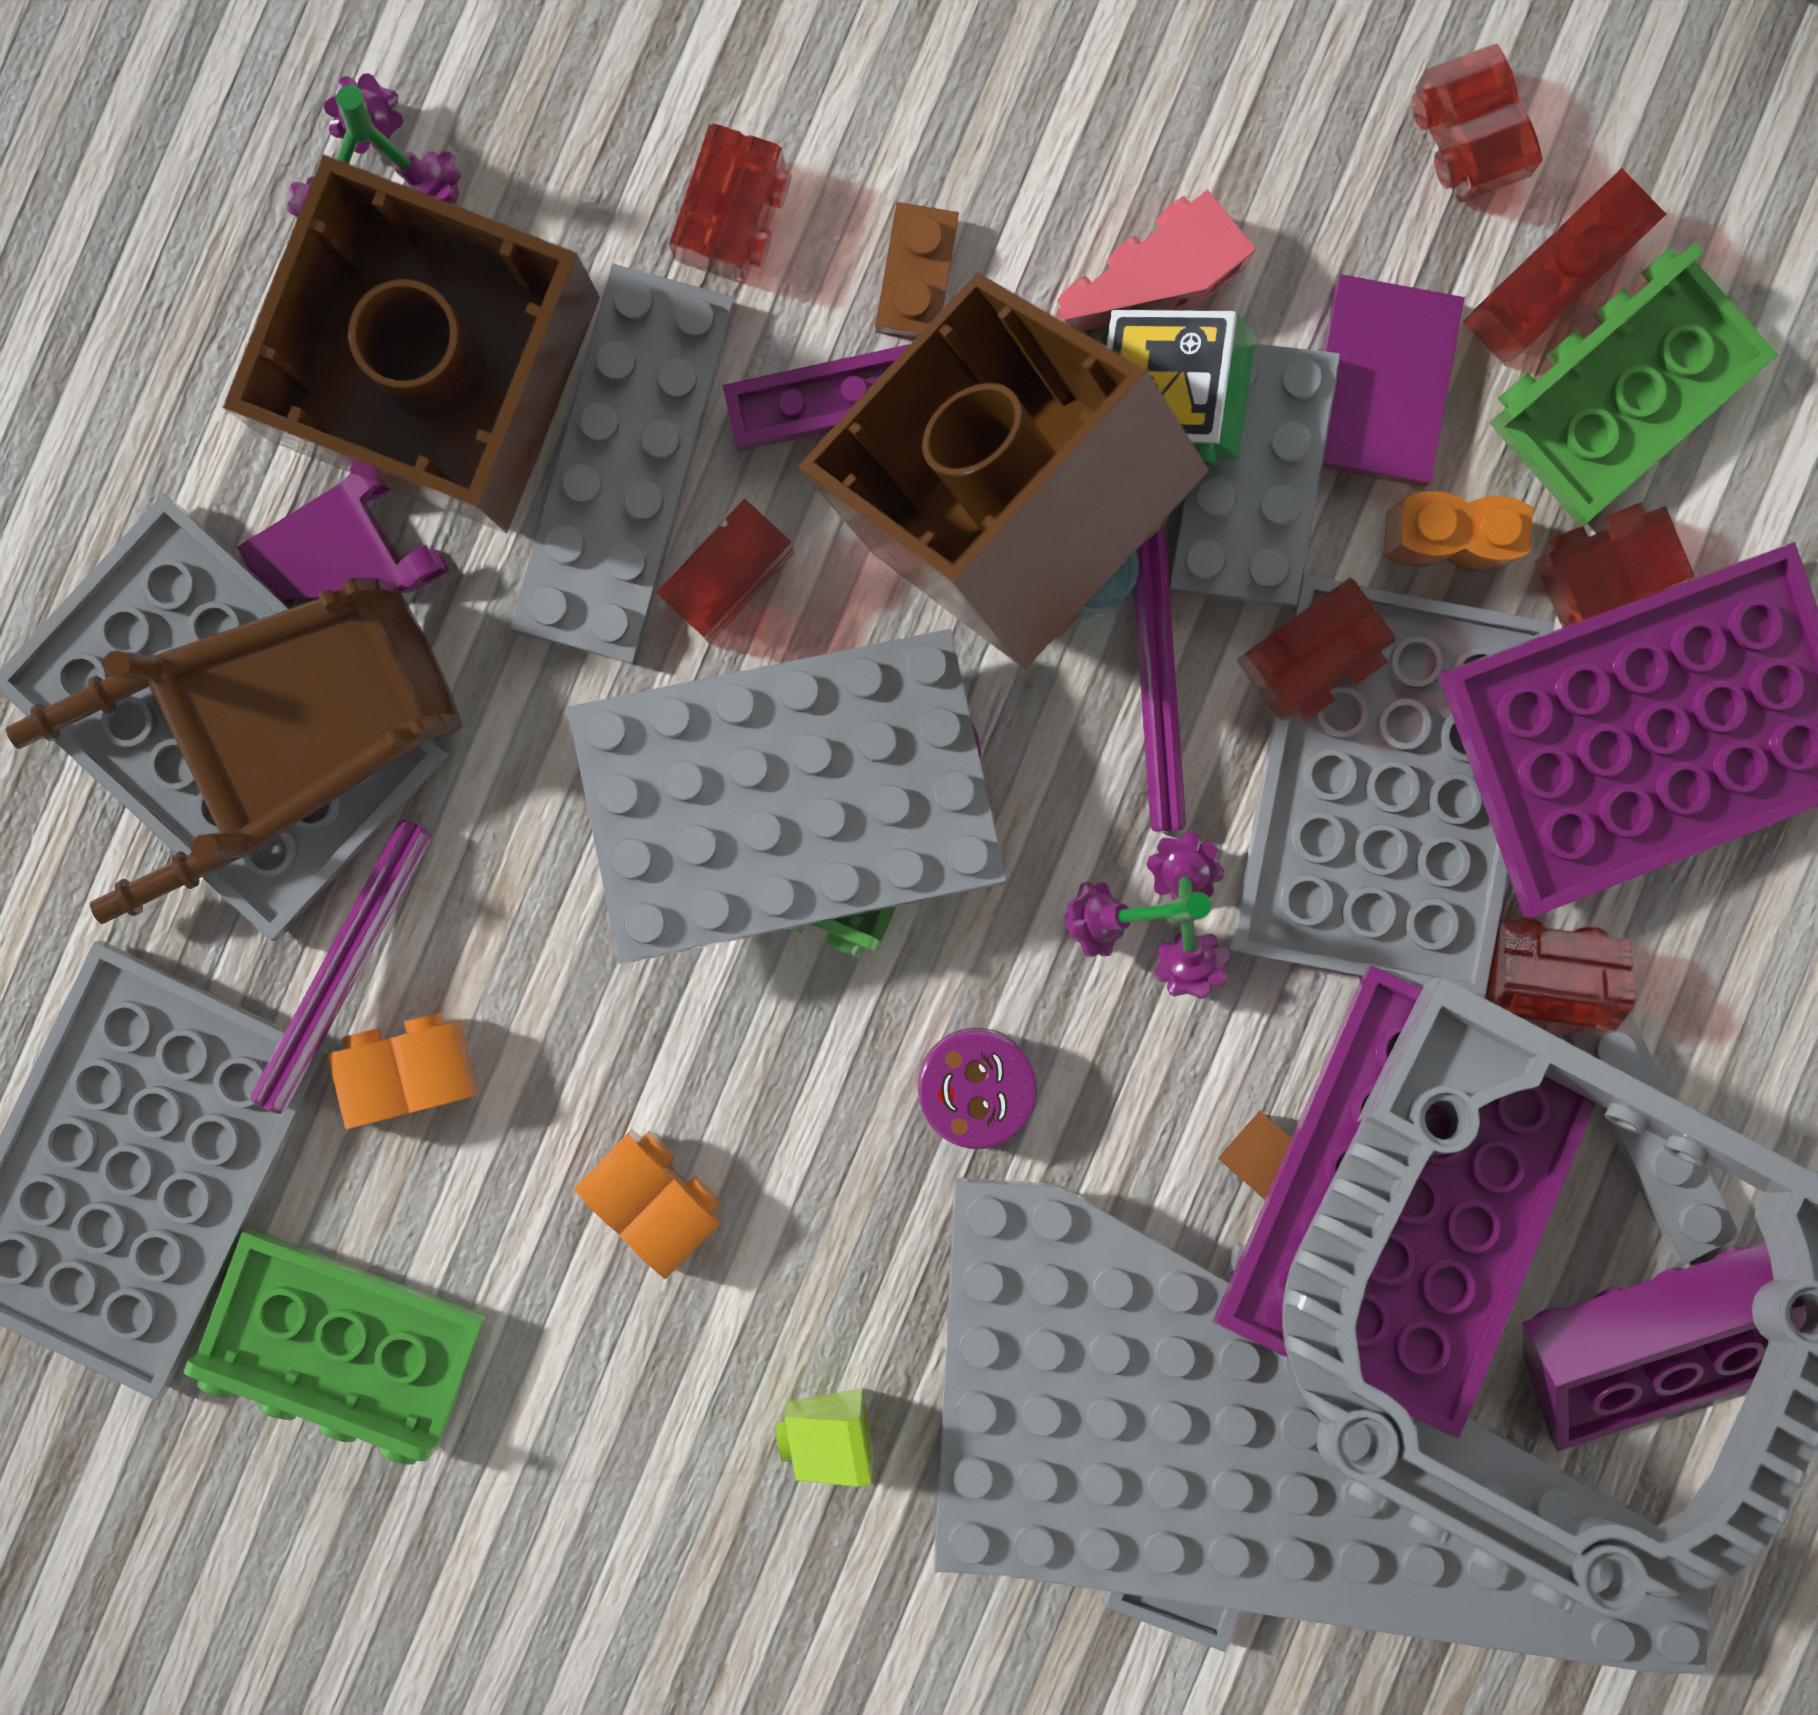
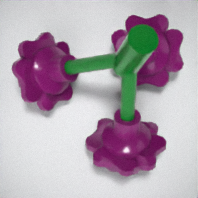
(365, 116)
(1189, 874)

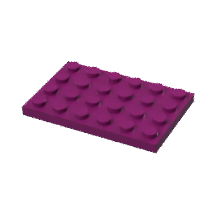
(1646, 729)
(1458, 1243)

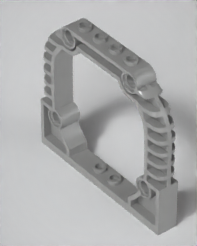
(1461, 1057)

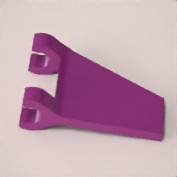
(334, 542)

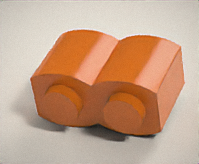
(1469, 535)
(402, 1073)
(650, 1201)

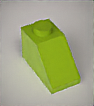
(828, 1439)

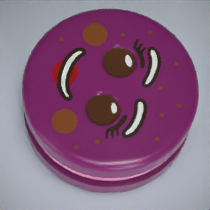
(977, 1088)

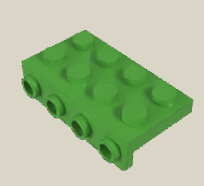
(1631, 384)
(336, 1348)

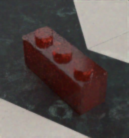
(1564, 267)

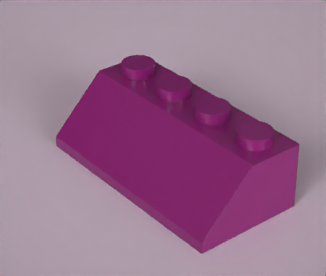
(1649, 1347)

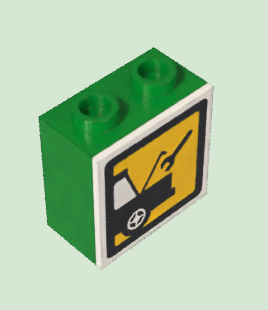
(1198, 366)

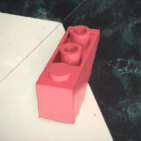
(1168, 271)

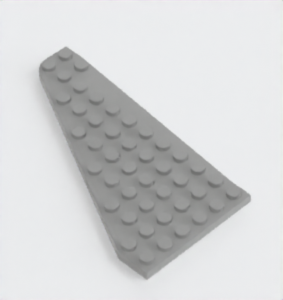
(1161, 1457)

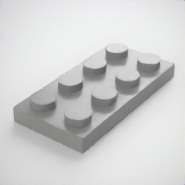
(1254, 515)

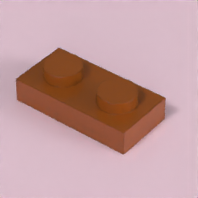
(916, 269)

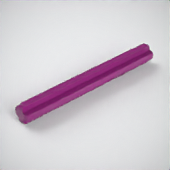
(1159, 687)
(341, 967)

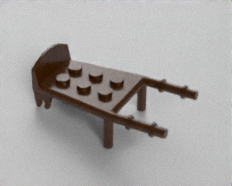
(273, 718)

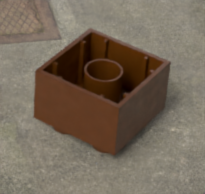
(414, 343)
(1006, 466)

